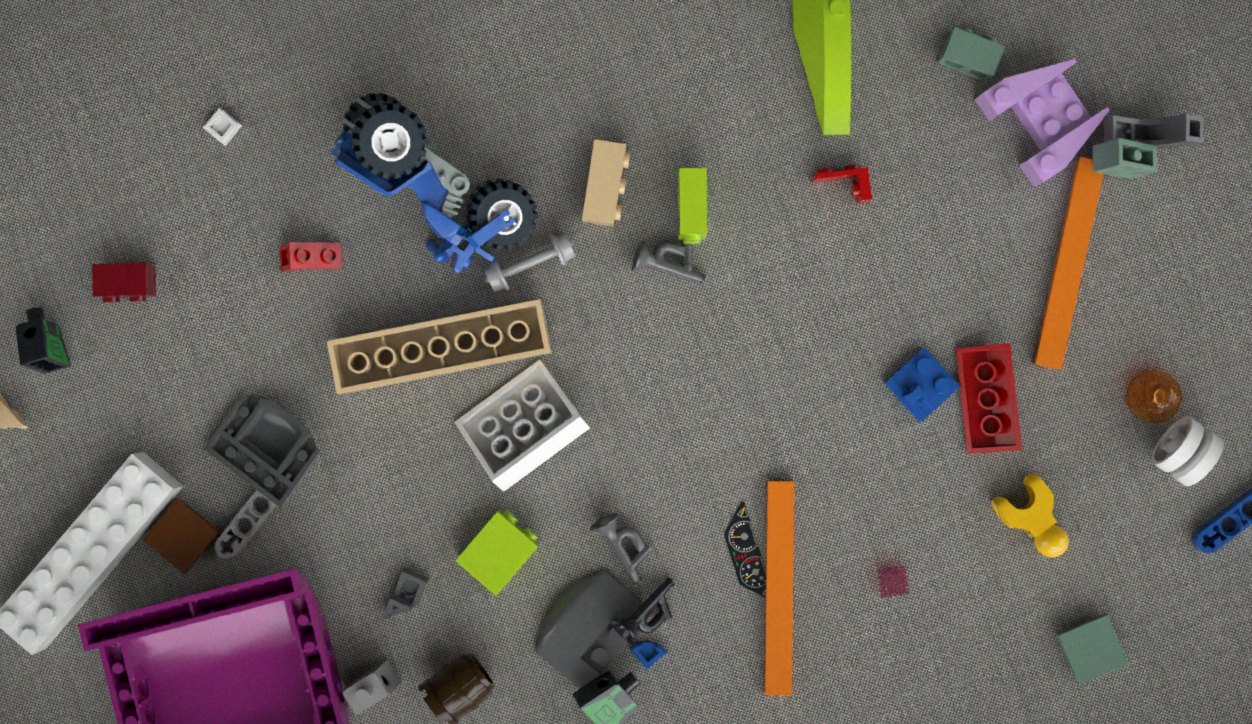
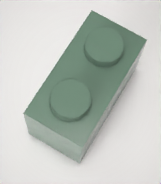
(971, 53)
(1124, 158)

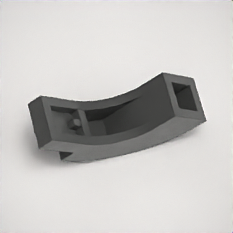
(1161, 132)

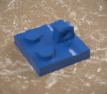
(921, 384)

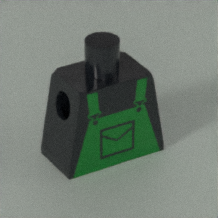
(41, 343)
(607, 699)

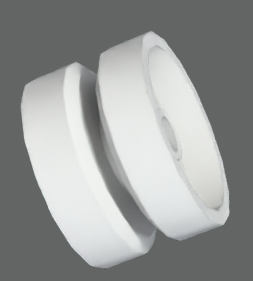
(1187, 451)

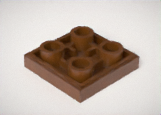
(181, 535)

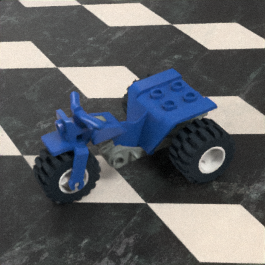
(388, 152)

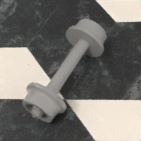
(497, 276)

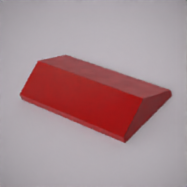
(989, 398)

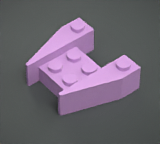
(1048, 113)

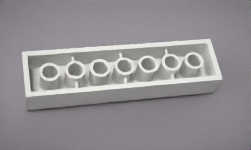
(87, 552)

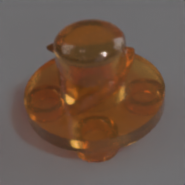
(1153, 396)

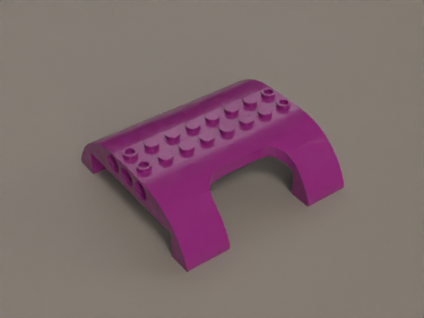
(223, 657)

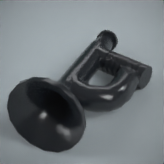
(627, 627)

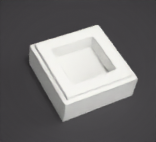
(222, 126)

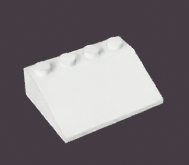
(521, 425)

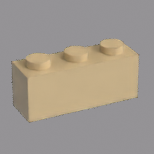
(605, 183)

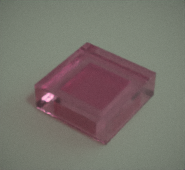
(893, 582)

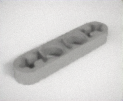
(257, 519)

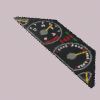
(745, 552)

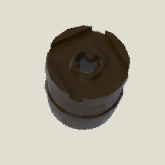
(457, 688)

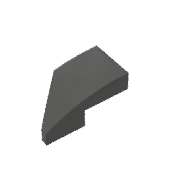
(406, 594)

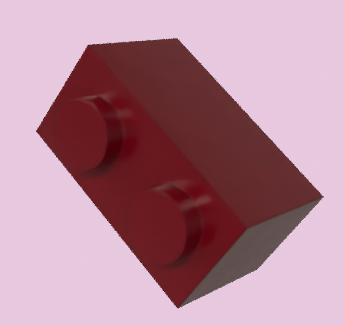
(124, 281)

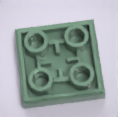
(1092, 649)

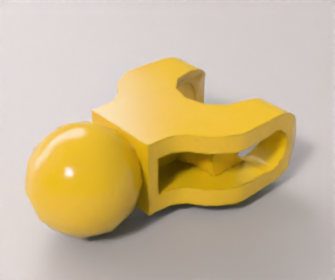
(1035, 517)

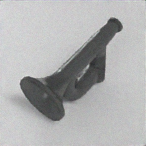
(645, 259)
(607, 527)

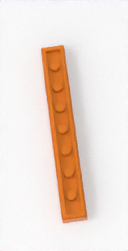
(1068, 265)
(779, 588)

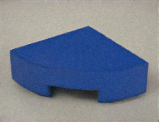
(648, 652)

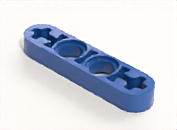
(1240, 523)

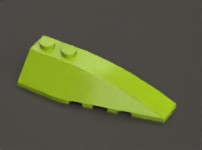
(825, 51)

